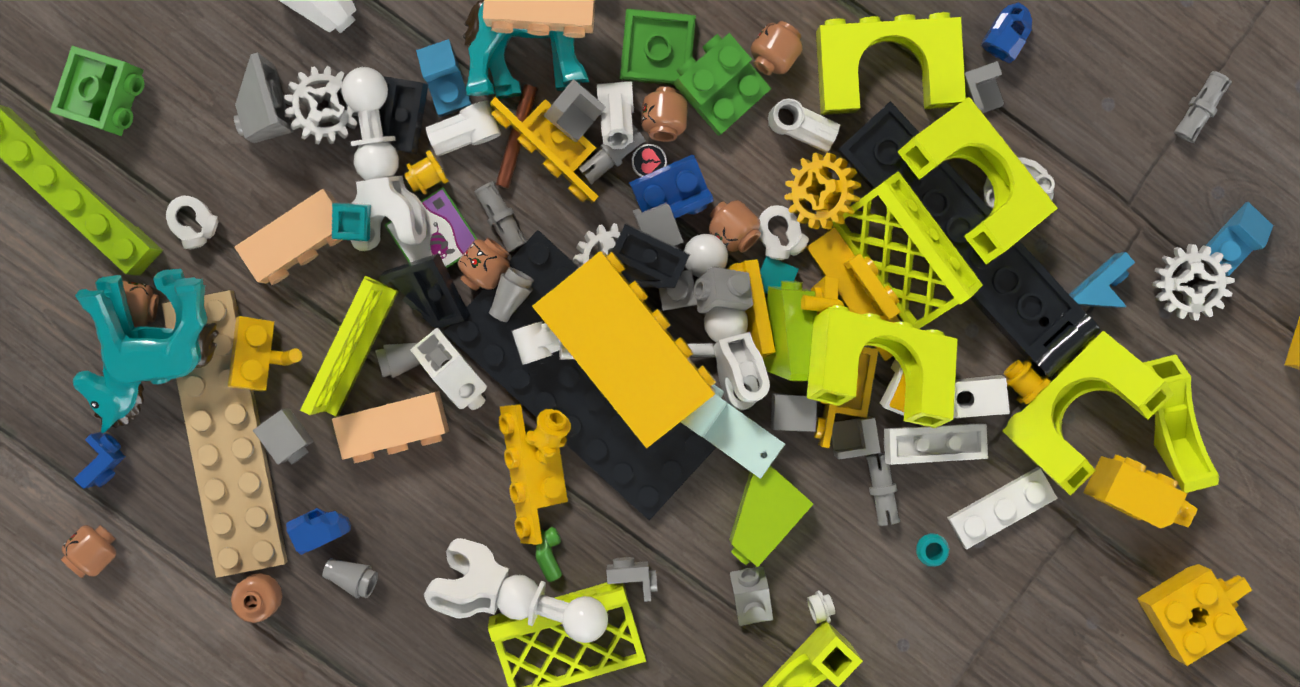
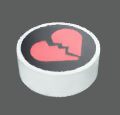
(648, 159)

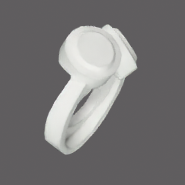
(187, 234)
(797, 240)

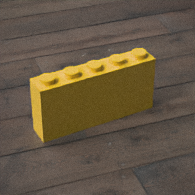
(626, 347)

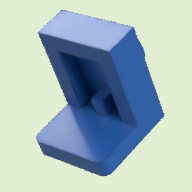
(101, 468)

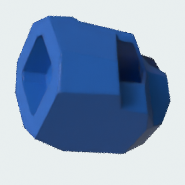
(1008, 32)
(316, 529)

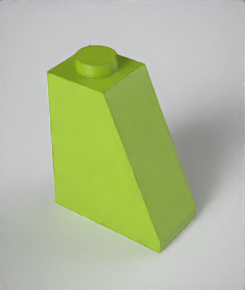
(790, 331)
(766, 516)

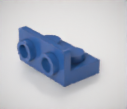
(675, 184)

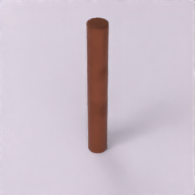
(513, 146)

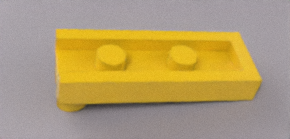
(757, 314)

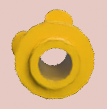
(425, 173)
(1025, 381)
(549, 432)

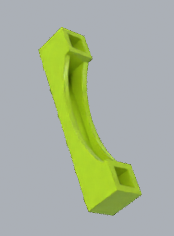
(101, 224)

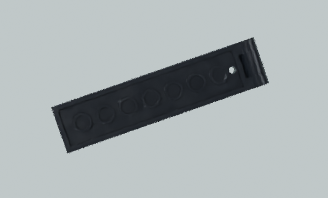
(1015, 284)

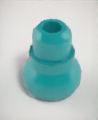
(932, 550)

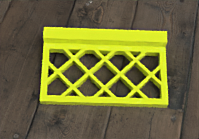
(929, 242)
(350, 348)
(611, 596)

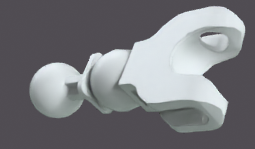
(377, 163)
(735, 351)
(517, 596)

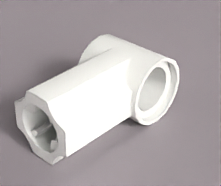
(617, 115)
(471, 126)
(806, 127)
(535, 342)

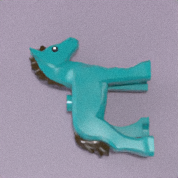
(488, 50)
(142, 352)

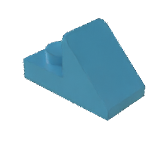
(444, 78)
(1240, 236)
(1096, 288)

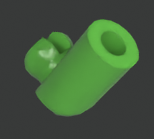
(545, 556)

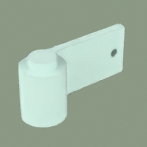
(734, 434)

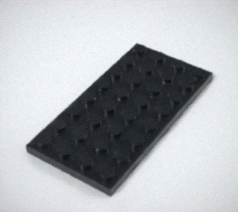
(597, 431)

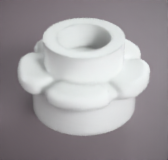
(820, 607)

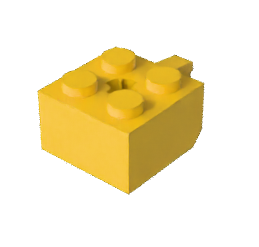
(1138, 493)
(1214, 616)

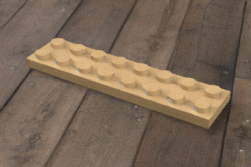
(228, 455)

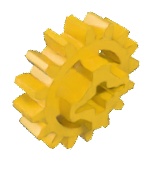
(831, 202)

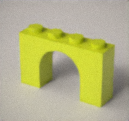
(933, 41)
(1018, 197)
(924, 356)
(1099, 367)
(819, 658)

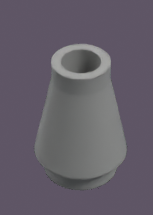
(511, 292)
(396, 359)
(351, 577)

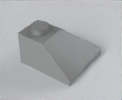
(261, 102)

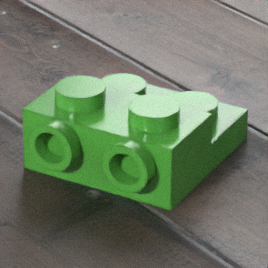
(721, 83)
(98, 91)

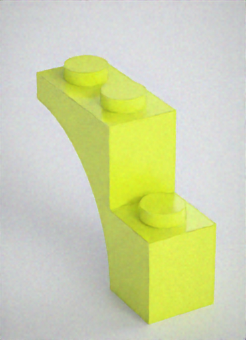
(1177, 430)

